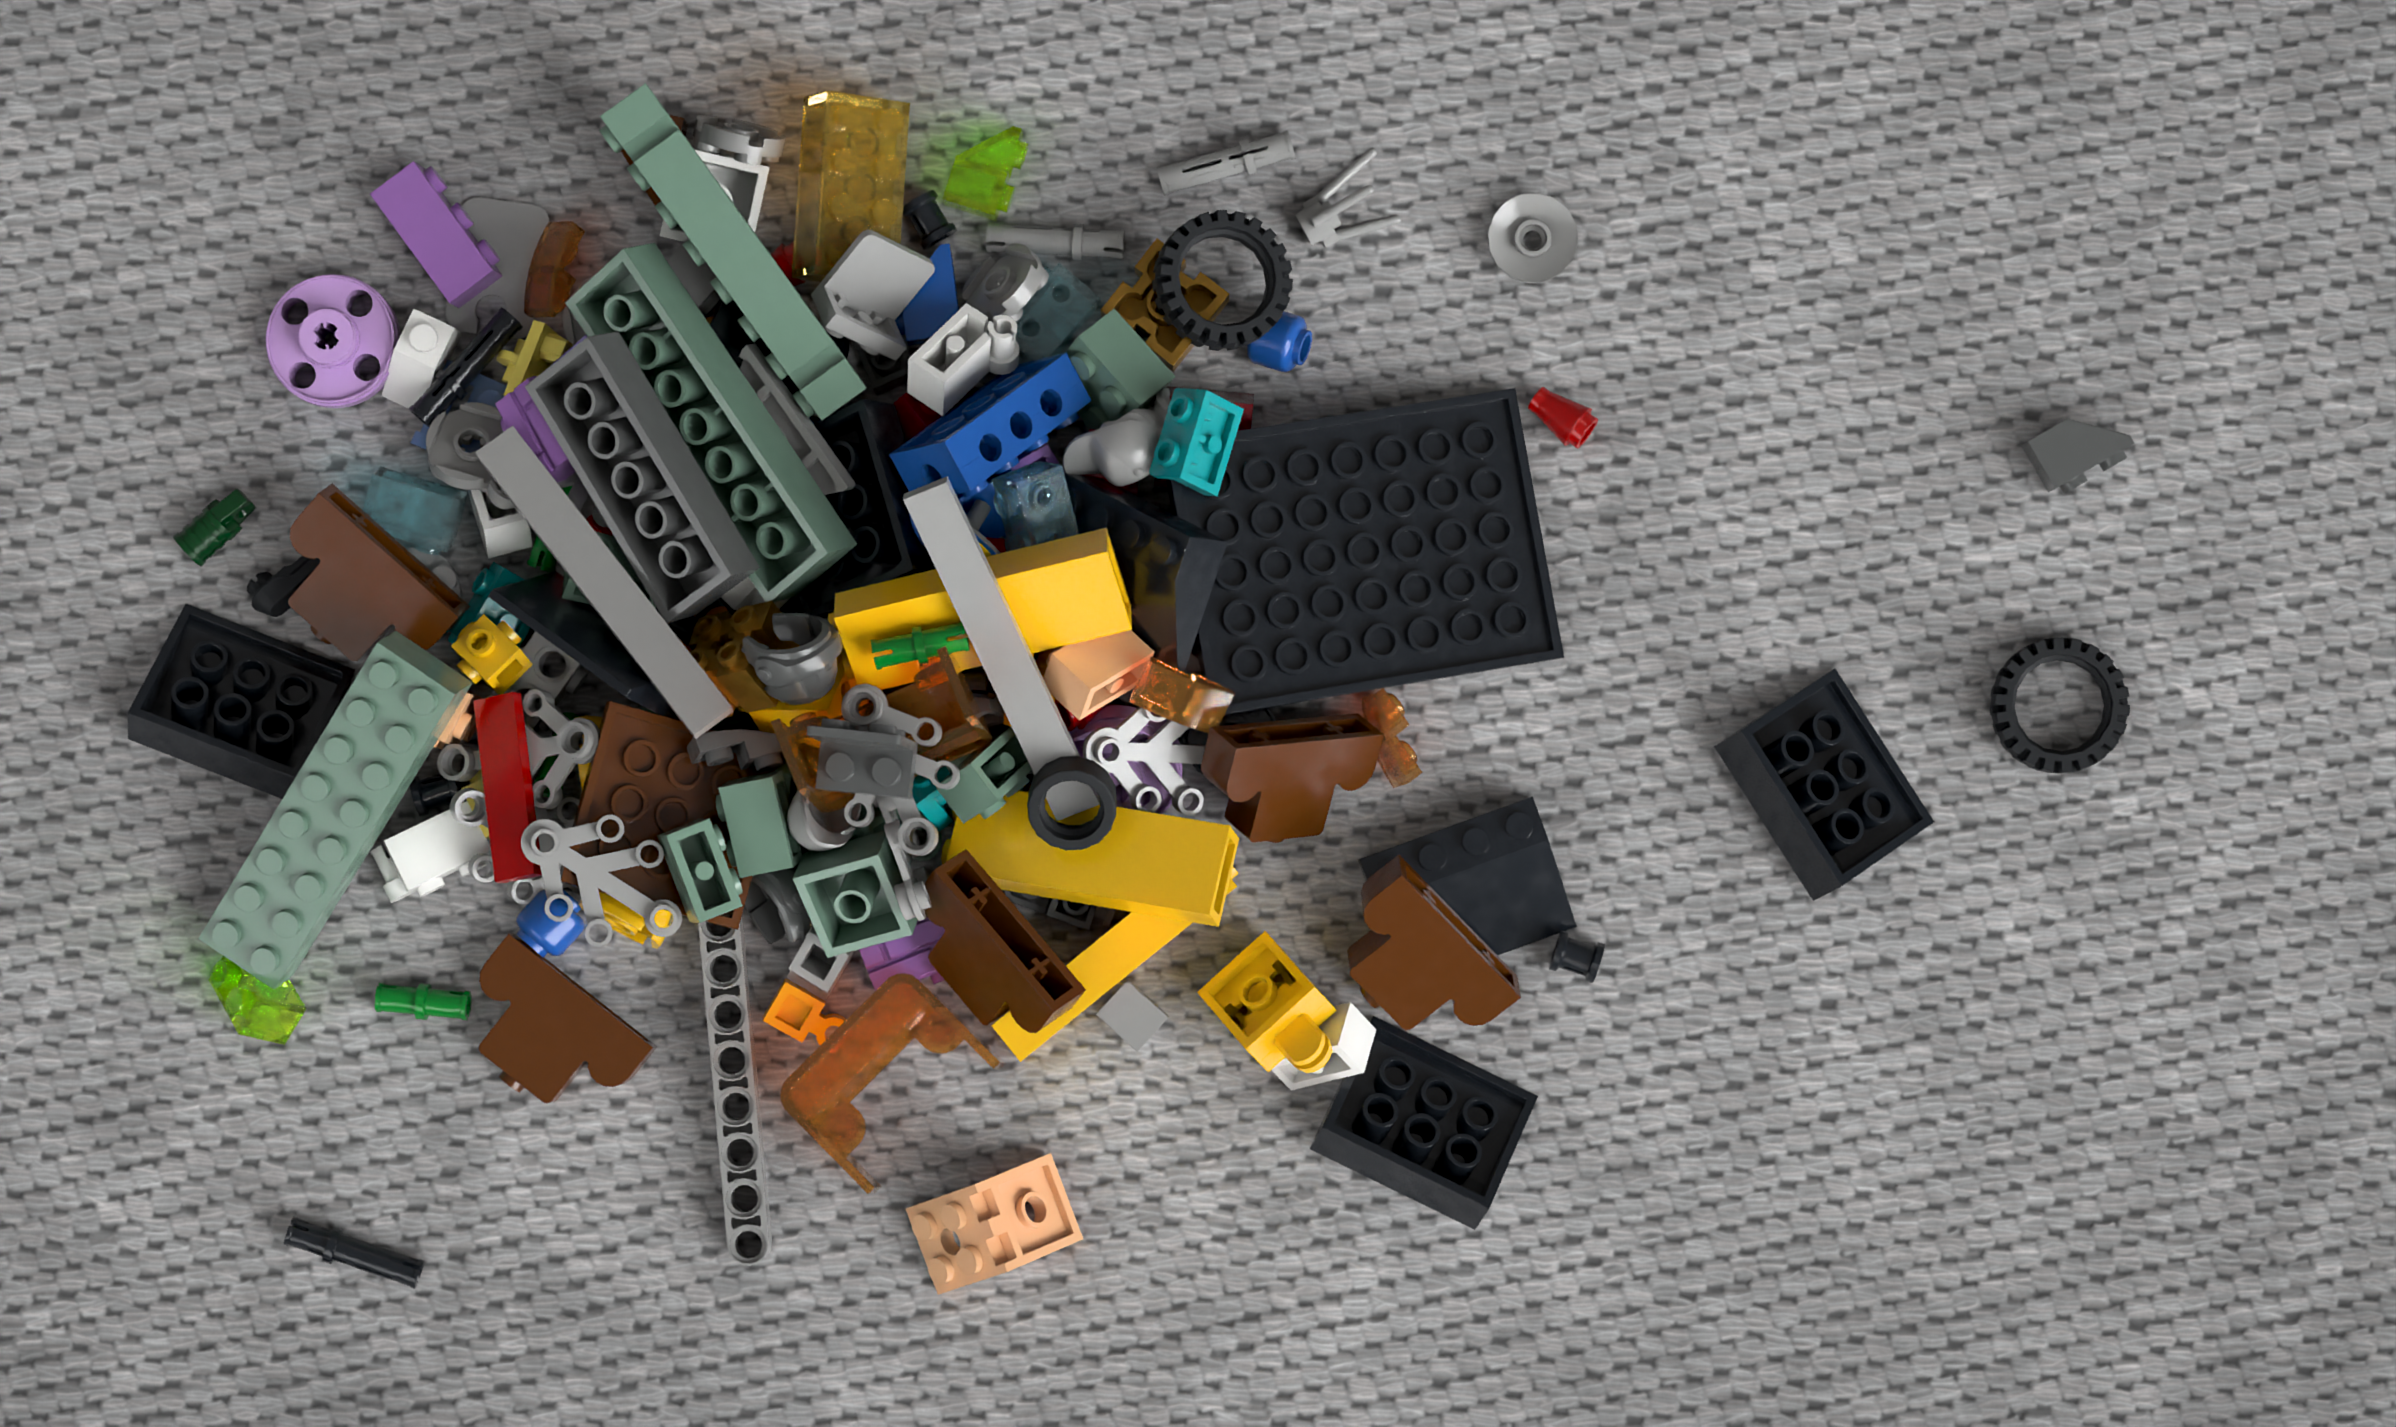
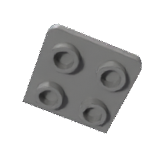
(870, 291)

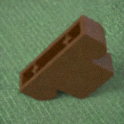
(365, 581)
(1287, 770)
(993, 951)
(1424, 954)
(553, 1027)

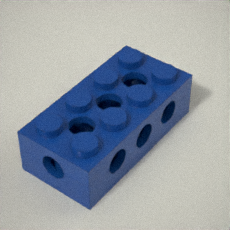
(994, 426)

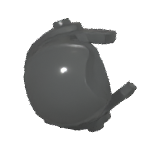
(801, 672)
(777, 906)

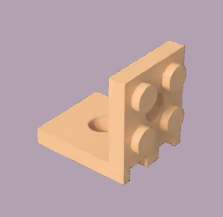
(994, 1225)

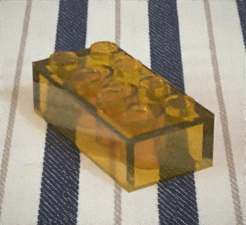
(847, 176)

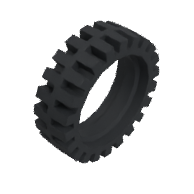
(1268, 253)
(2112, 690)

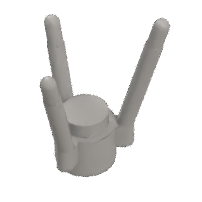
(1321, 219)

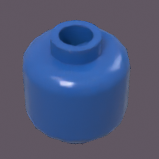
(1283, 345)
(545, 934)

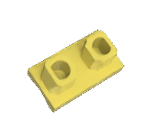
(532, 355)

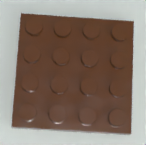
(653, 787)

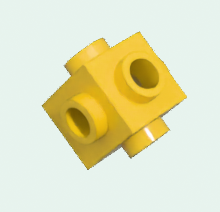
(491, 654)

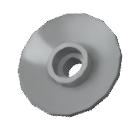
(1533, 214)

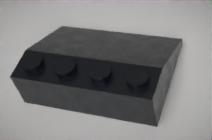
(872, 510)
(1162, 561)
(581, 635)
(236, 701)
(1824, 785)
(1492, 874)
(1426, 1125)

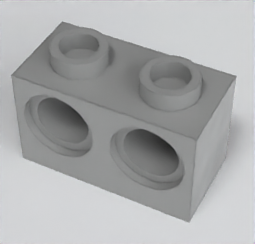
(535, 678)

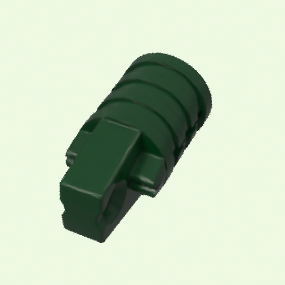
(214, 526)

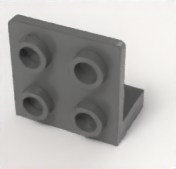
(864, 761)

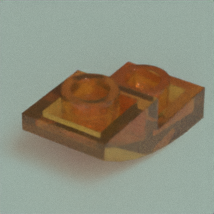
(547, 280)
(1181, 697)
(1395, 756)

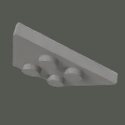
(794, 423)

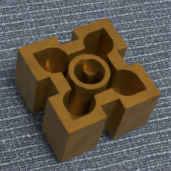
(1140, 310)
(718, 651)

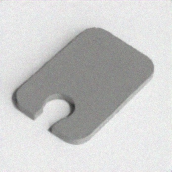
(513, 234)

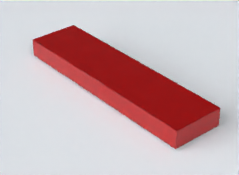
(506, 783)

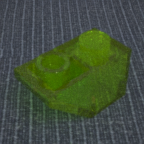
(982, 175)
(254, 1006)

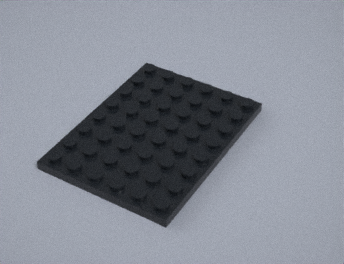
(1374, 553)

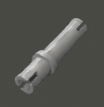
(1226, 162)
(1057, 240)

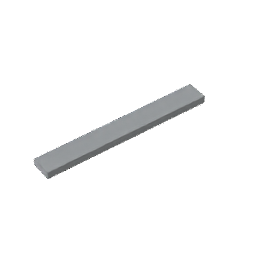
(604, 582)
(996, 638)

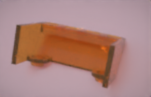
(937, 693)
(857, 1051)

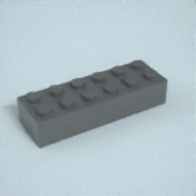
(642, 476)

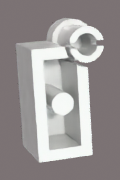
(961, 356)
(428, 854)

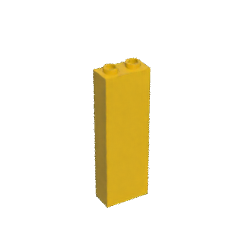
(1055, 591)
(1141, 866)
(1099, 970)

